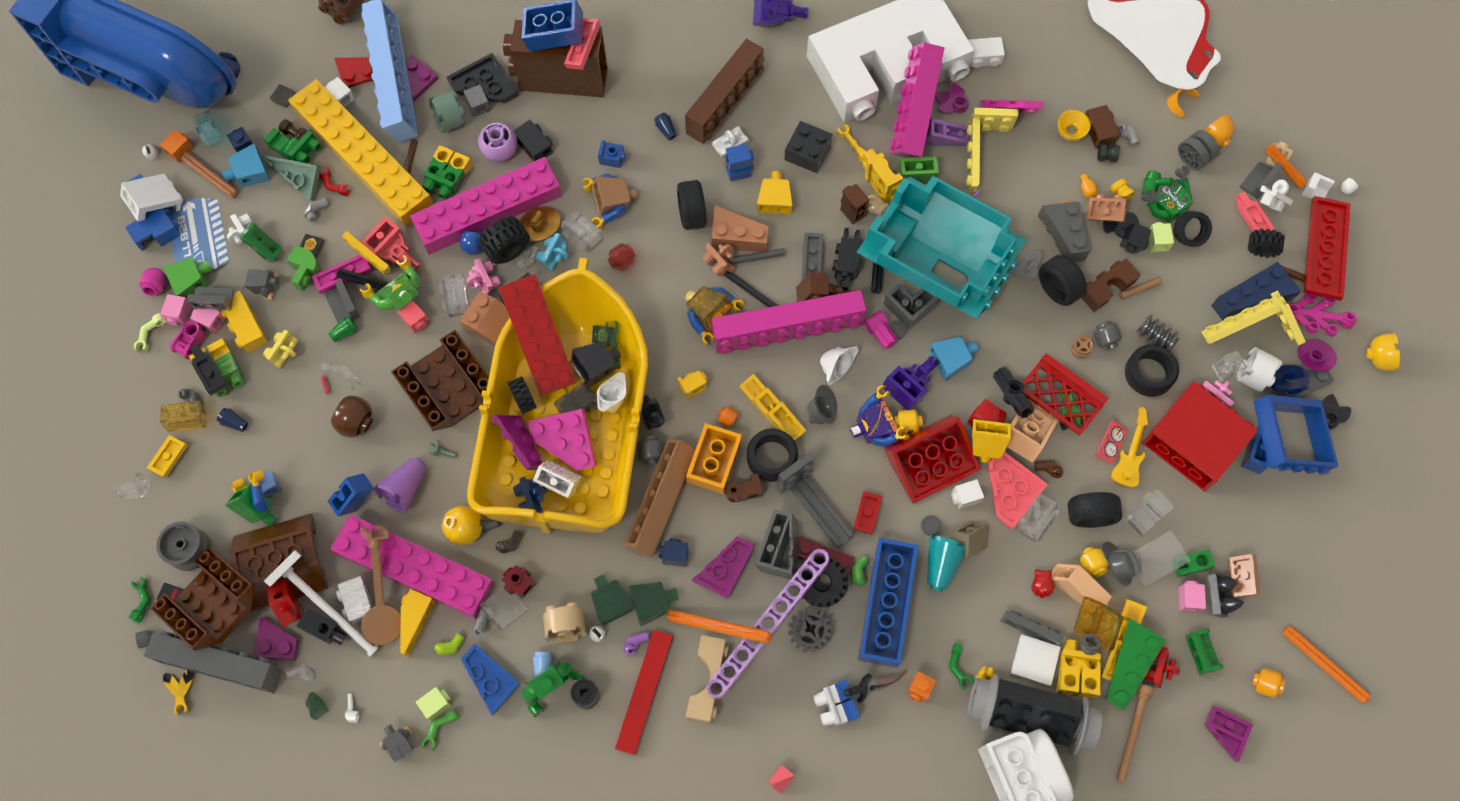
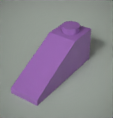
(946, 134)

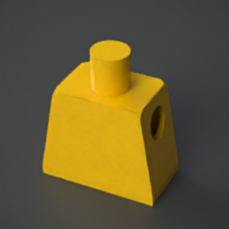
(775, 195)
(990, 439)

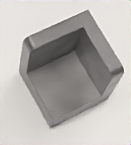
(477, 100)

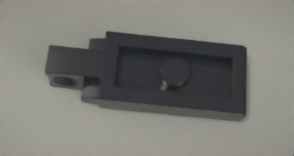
(207, 371)

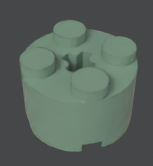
(446, 111)

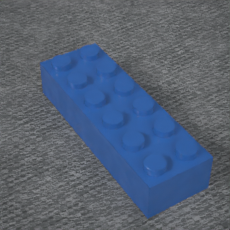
(888, 603)

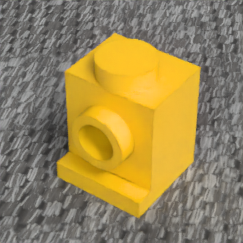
(692, 383)

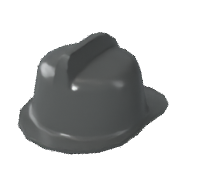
(822, 406)
(1122, 563)

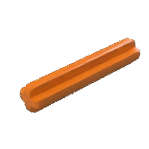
(1288, 168)

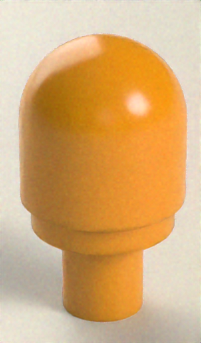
(1088, 186)

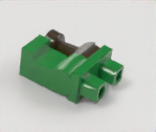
(296, 147)

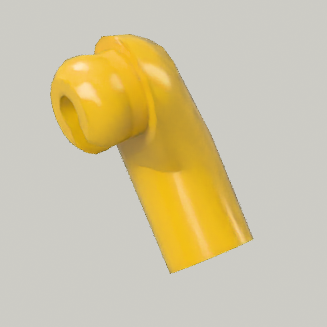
(985, 672)

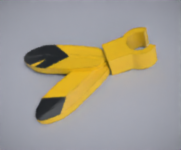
(180, 689)

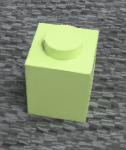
(1160, 237)
(434, 703)

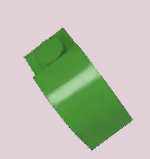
(305, 264)

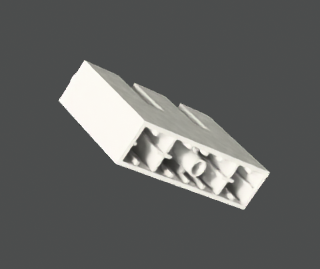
(882, 44)

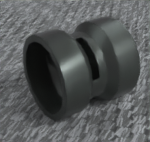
(1108, 153)

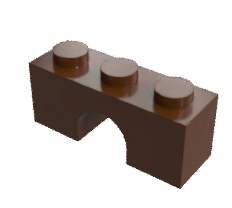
(1121, 275)

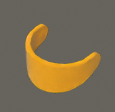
(1173, 101)

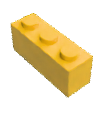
(244, 324)

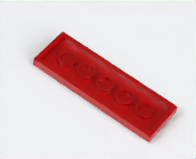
(1327, 248)
(537, 334)

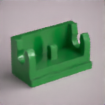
(260, 242)
(1203, 652)

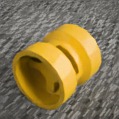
(1122, 189)

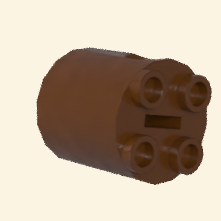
(340, 10)

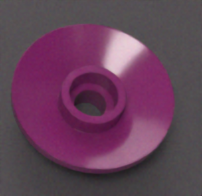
(1317, 355)

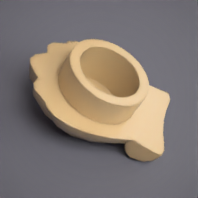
(876, 205)

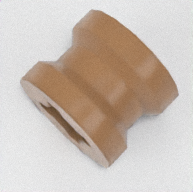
(1082, 342)

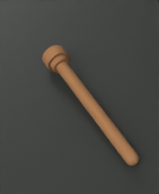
(1144, 694)

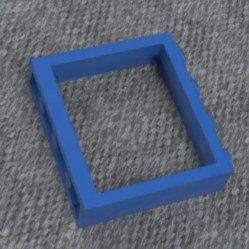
(1317, 428)

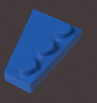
(489, 677)

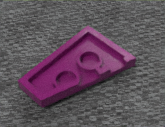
(516, 432)
(726, 568)

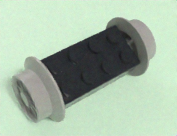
(1027, 709)

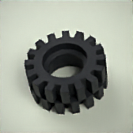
(1266, 243)
(522, 395)

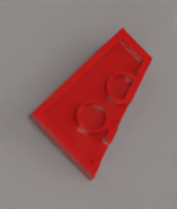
(354, 70)

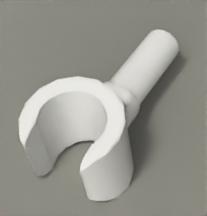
(350, 715)

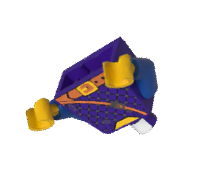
(877, 423)

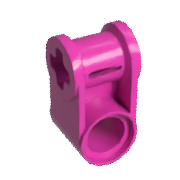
(187, 340)

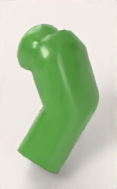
(857, 571)

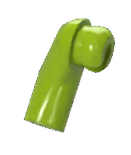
(449, 648)

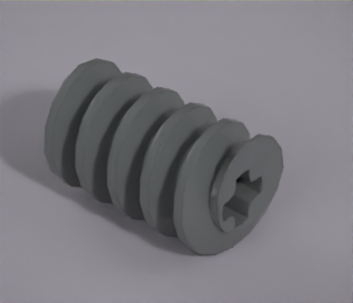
(1158, 333)

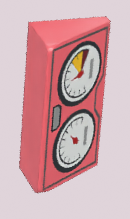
(1111, 442)

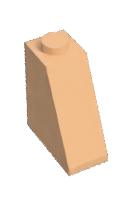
(1078, 583)

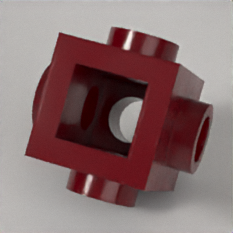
(523, 584)

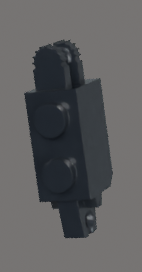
(848, 259)

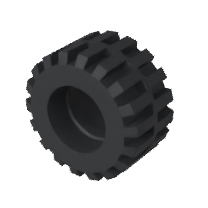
(504, 240)

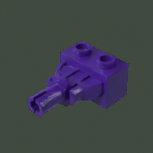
(775, 11)
(909, 385)

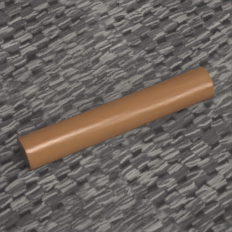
(1139, 288)

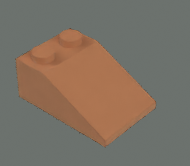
(485, 318)

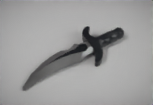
(865, 687)

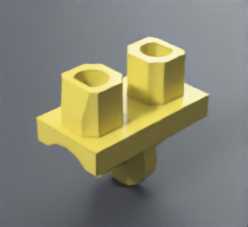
(282, 348)

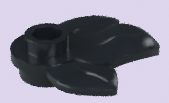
(1120, 227)
(1334, 412)

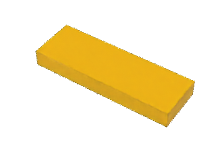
(366, 253)

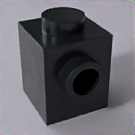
(1135, 238)

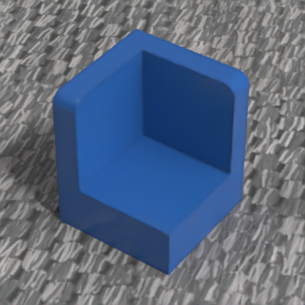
(138, 232)

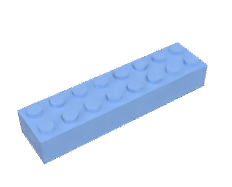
(389, 71)

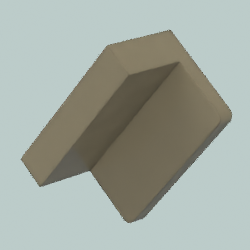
(974, 535)

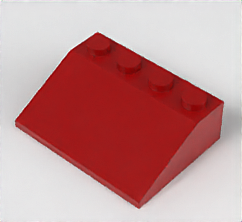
(933, 458)

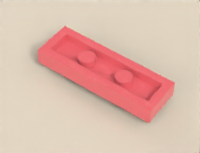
(579, 53)

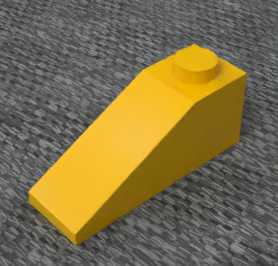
(414, 614)

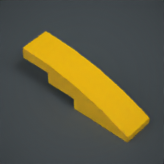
(771, 407)
(1130, 610)

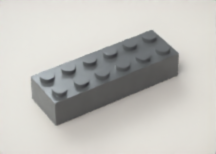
(214, 662)

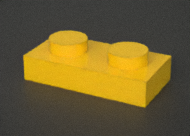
(167, 456)

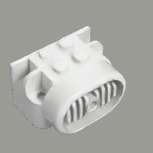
(1026, 768)

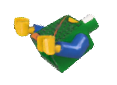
(250, 501)

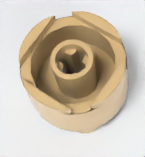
(564, 623)

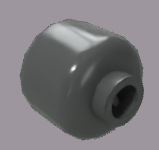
(1107, 335)
(650, 449)

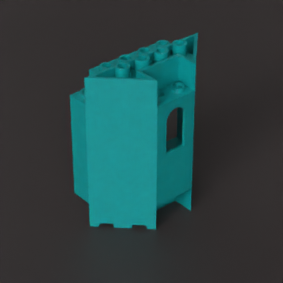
(950, 227)

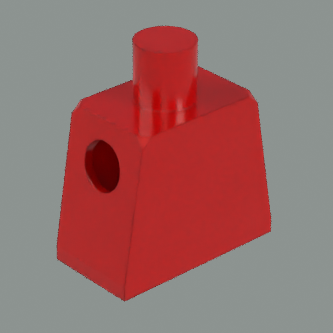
(287, 607)

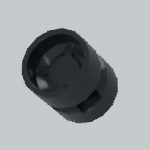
(585, 694)

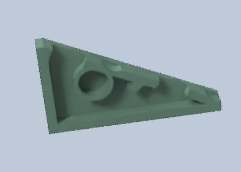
(301, 175)

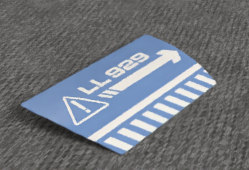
(200, 232)

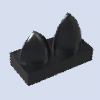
(1220, 603)

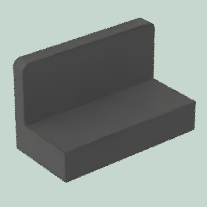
(1260, 176)
(211, 298)
(341, 302)

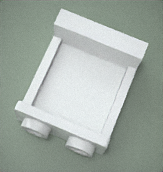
(149, 195)

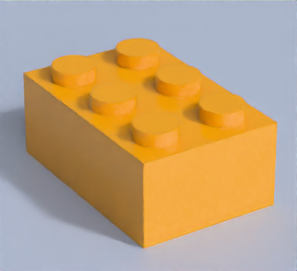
(714, 458)

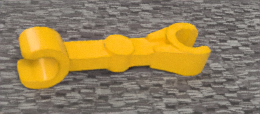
(858, 150)

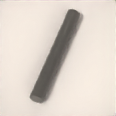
(757, 256)

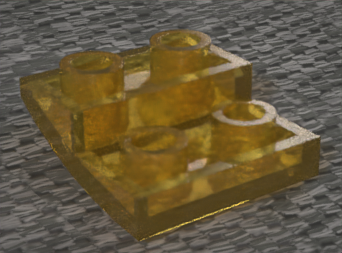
(1100, 621)

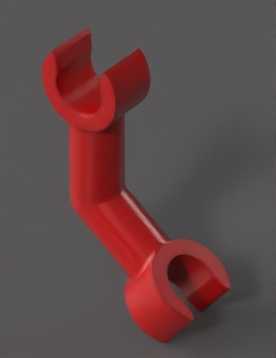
(340, 189)

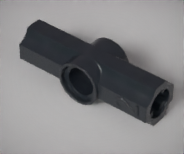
(1013, 392)

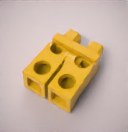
(880, 175)
(1078, 672)

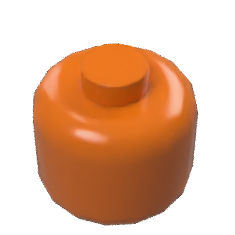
(727, 416)

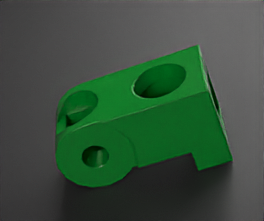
(1199, 562)

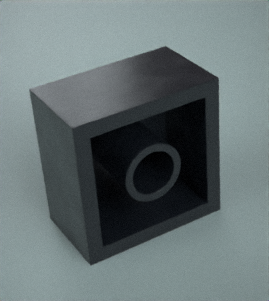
(808, 147)

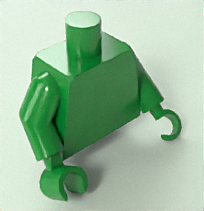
(547, 682)

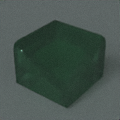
(315, 706)

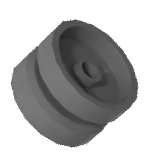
(181, 545)

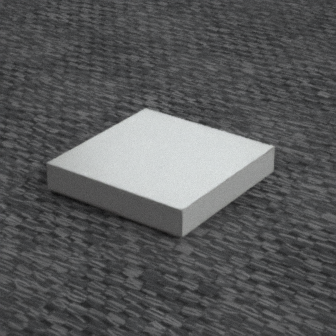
(1035, 660)

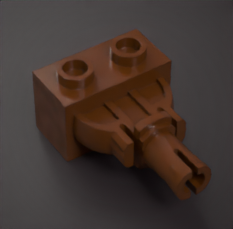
(816, 286)

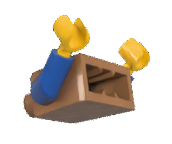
(610, 197)

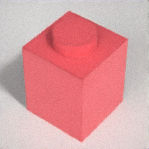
(413, 317)

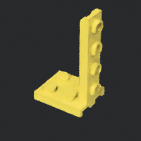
(986, 120)
(1249, 316)

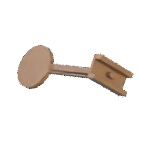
(382, 622)

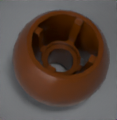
(352, 416)

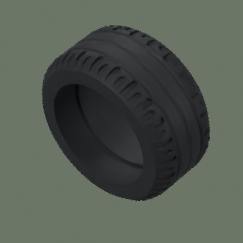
(691, 205)
(1062, 280)
(1164, 358)
(765, 436)
(1094, 509)

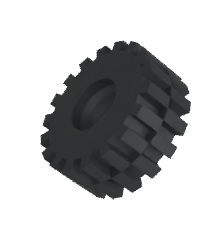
(834, 592)

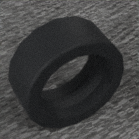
(1205, 229)

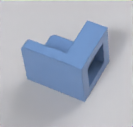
(269, 485)

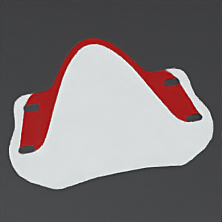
(1162, 35)

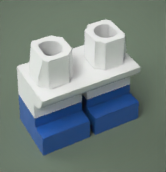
(839, 713)

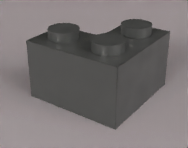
(909, 308)

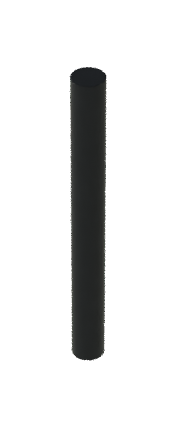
(749, 289)

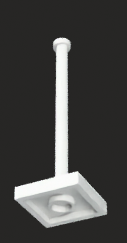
(286, 570)

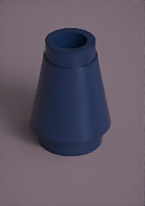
(665, 125)
(232, 420)

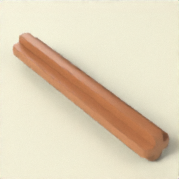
(208, 174)

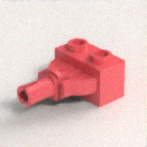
(388, 243)

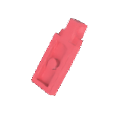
(1252, 213)

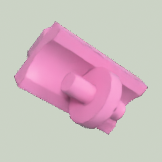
(480, 278)
(1218, 393)

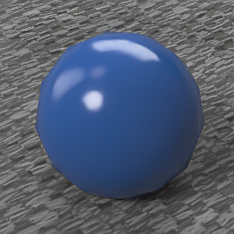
(470, 243)

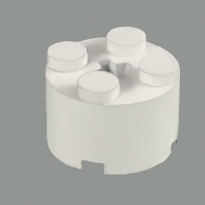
(1259, 370)

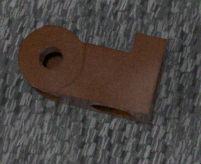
(744, 491)

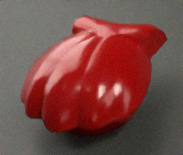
(1042, 583)

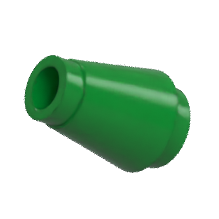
(343, 329)

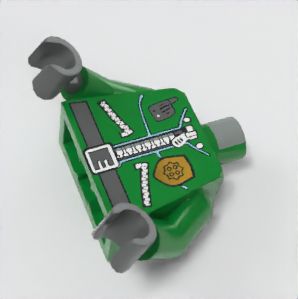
(1172, 199)

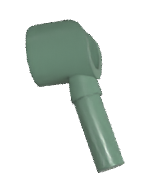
(439, 450)

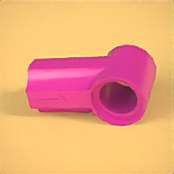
(878, 325)

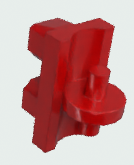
(1156, 675)

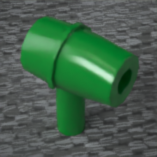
(1153, 181)

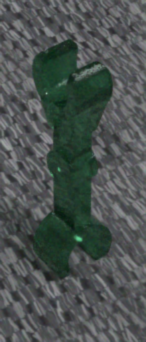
(613, 343)

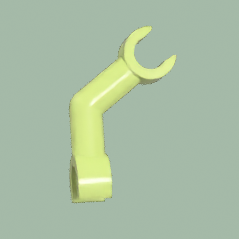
(156, 321)

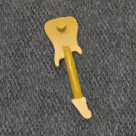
(1127, 470)

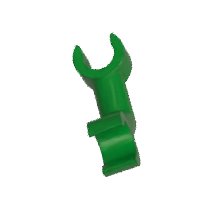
(138, 613)
(956, 651)

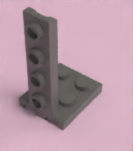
(796, 479)

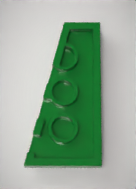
(1134, 660)

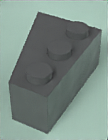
(1067, 229)

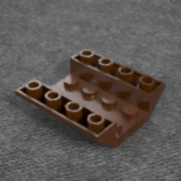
(444, 383)
(264, 549)
(209, 604)

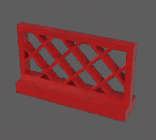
(1073, 383)

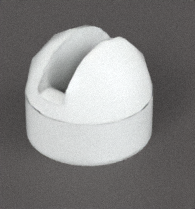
(154, 151)
(1349, 186)
(594, 637)

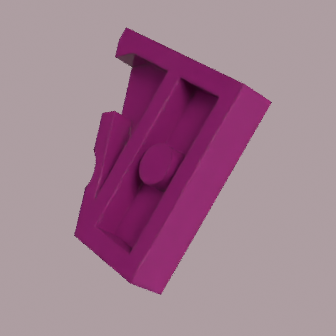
(419, 77)
(274, 642)

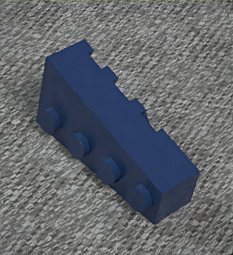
(1256, 290)

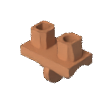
(713, 254)

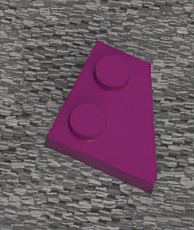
(1228, 731)

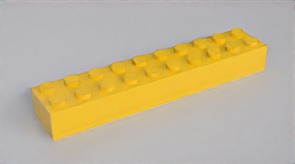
(360, 152)

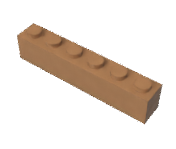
(659, 498)

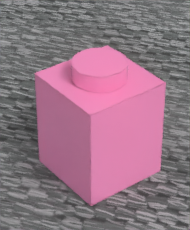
(175, 310)
(208, 319)
(1192, 597)

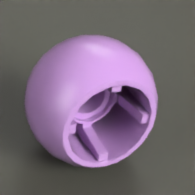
(497, 149)

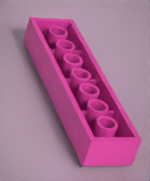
(484, 204)
(788, 322)
(416, 568)

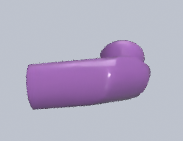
(633, 642)

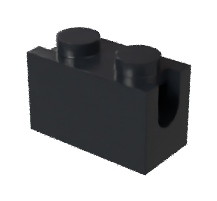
(533, 141)

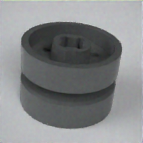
(1198, 150)

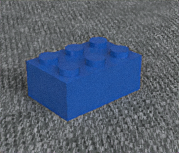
(552, 25)

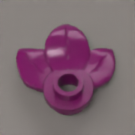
(949, 100)

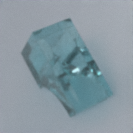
(207, 128)

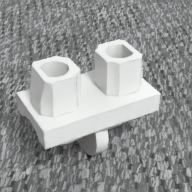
(729, 139)
(1276, 197)
(240, 223)

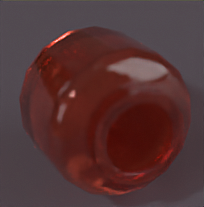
(621, 256)

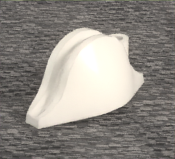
(837, 362)
(612, 393)

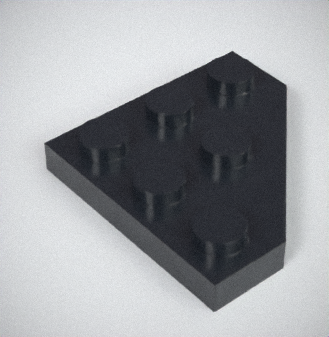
(489, 75)

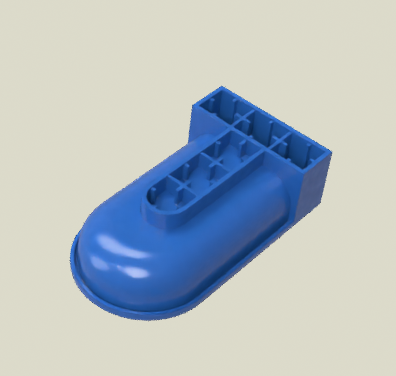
(125, 50)

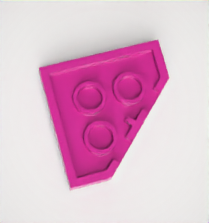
(1024, 106)
(566, 438)

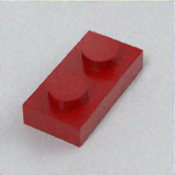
(867, 513)

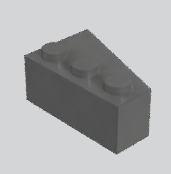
(780, 546)

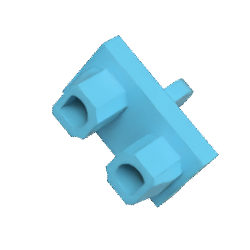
(554, 253)

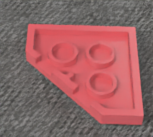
(1012, 489)

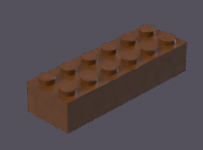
(724, 91)

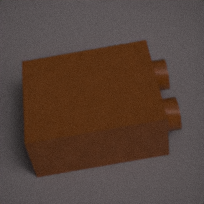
(546, 71)

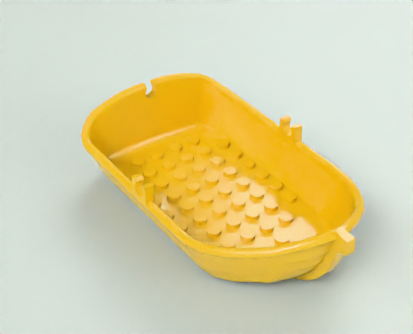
(575, 304)

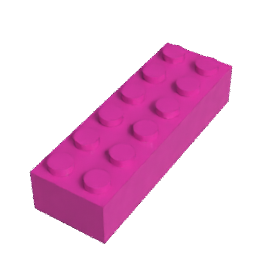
(916, 100)

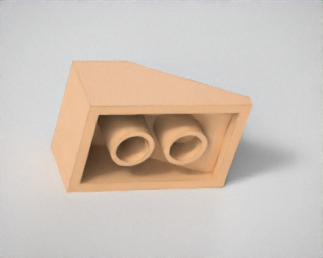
(1031, 433)

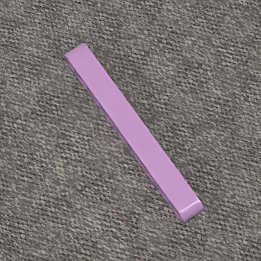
(771, 613)

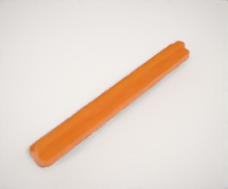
(1326, 664)

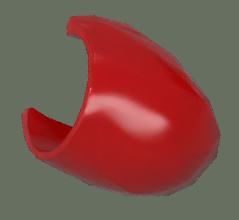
(988, 412)

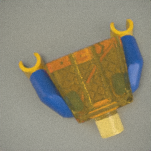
(709, 304)

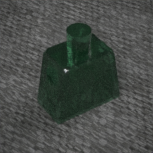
(610, 601)
(651, 601)

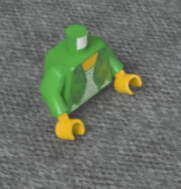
(398, 291)

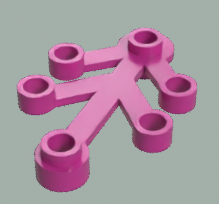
(1346, 320)

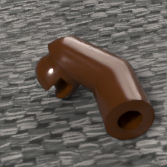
(1050, 467)

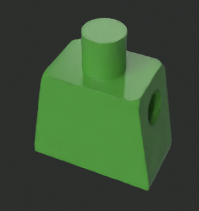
(187, 275)

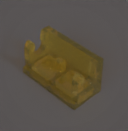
(182, 416)

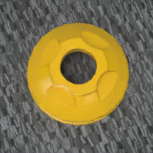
(1073, 119)

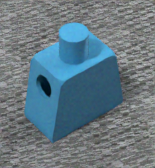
(247, 167)
(952, 355)

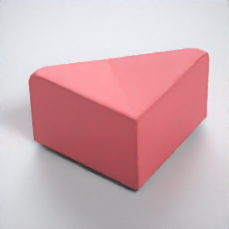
(781, 779)

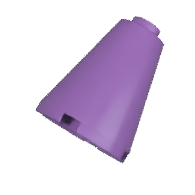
(401, 484)

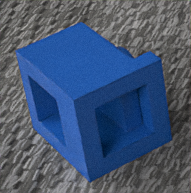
(611, 154)

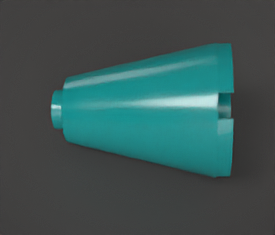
(943, 561)

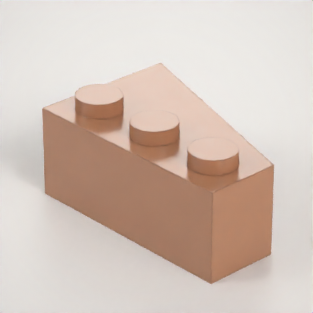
(738, 232)

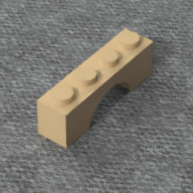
(701, 705)

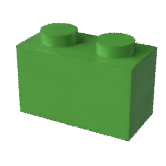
(918, 168)

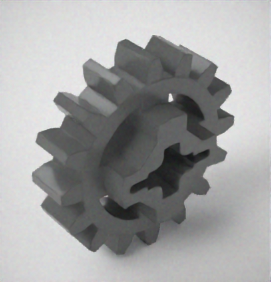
(817, 625)

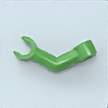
(447, 718)

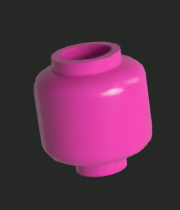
(153, 281)

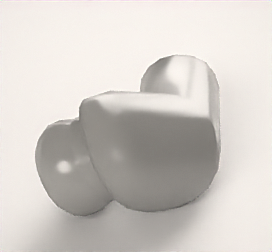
(1129, 132)
(310, 212)
(480, 623)

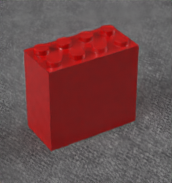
(1200, 436)

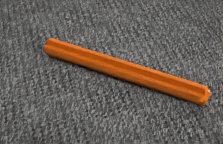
(719, 626)

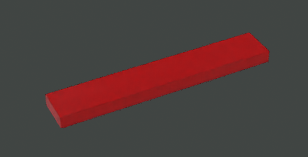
(644, 692)

